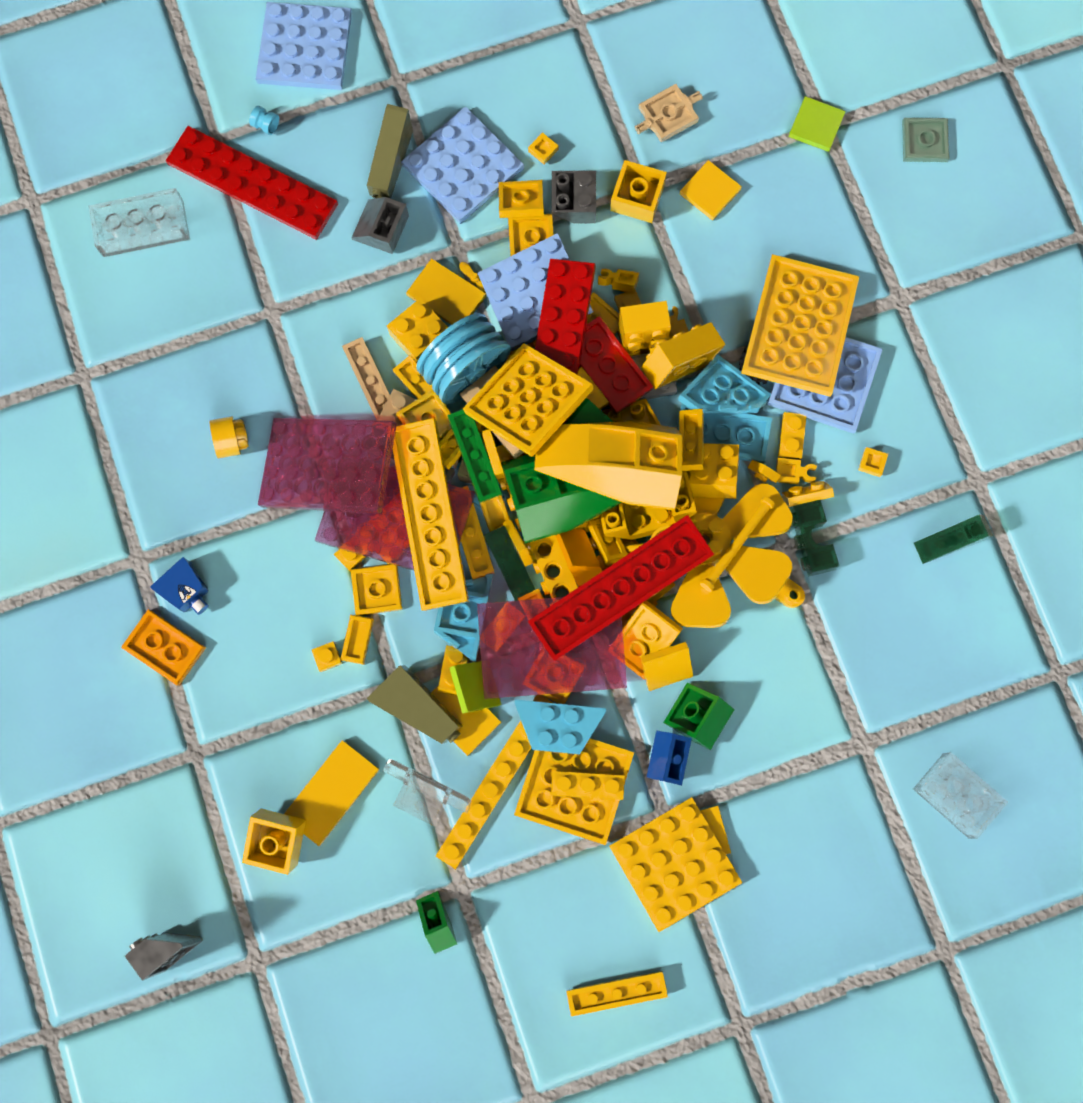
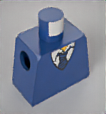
(182, 587)

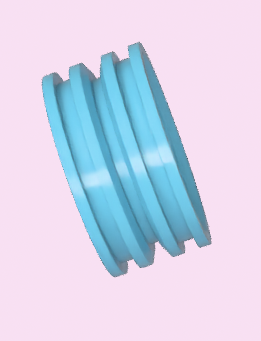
(462, 356)

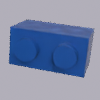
(669, 757)

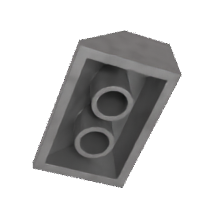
(159, 952)

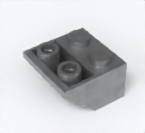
(574, 196)
(381, 224)

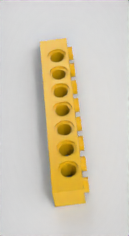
(542, 563)

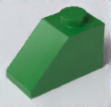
(436, 922)

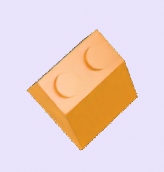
(580, 555)

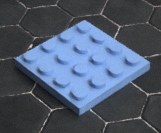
(304, 46)
(462, 164)
(518, 289)
(849, 393)

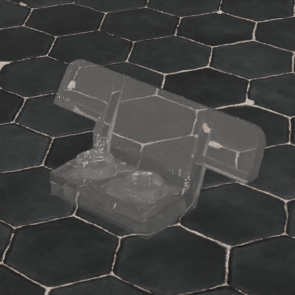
(423, 795)

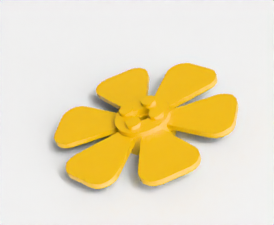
(755, 570)

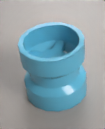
(262, 119)

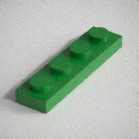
(474, 456)

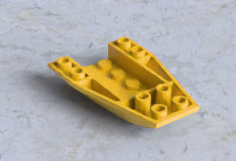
(618, 460)
(636, 521)

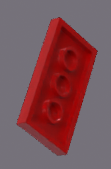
(612, 367)

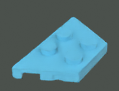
(459, 622)
(558, 726)

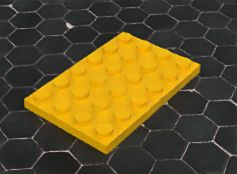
(800, 325)

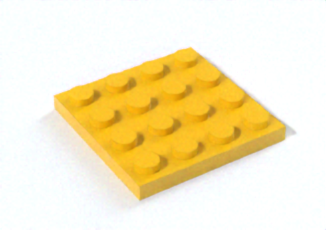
(528, 399)
(574, 815)
(675, 864)

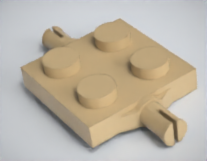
(668, 112)

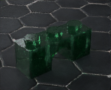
(815, 558)

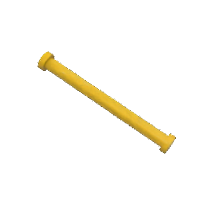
(708, 583)

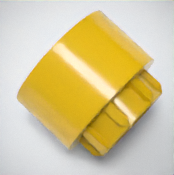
(228, 436)

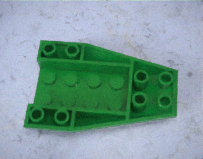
(549, 504)

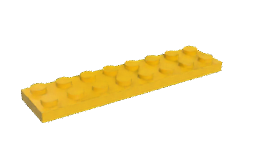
(429, 515)

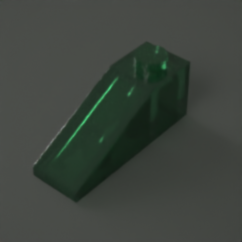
(953, 539)
(509, 562)

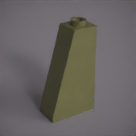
(390, 151)
(414, 704)

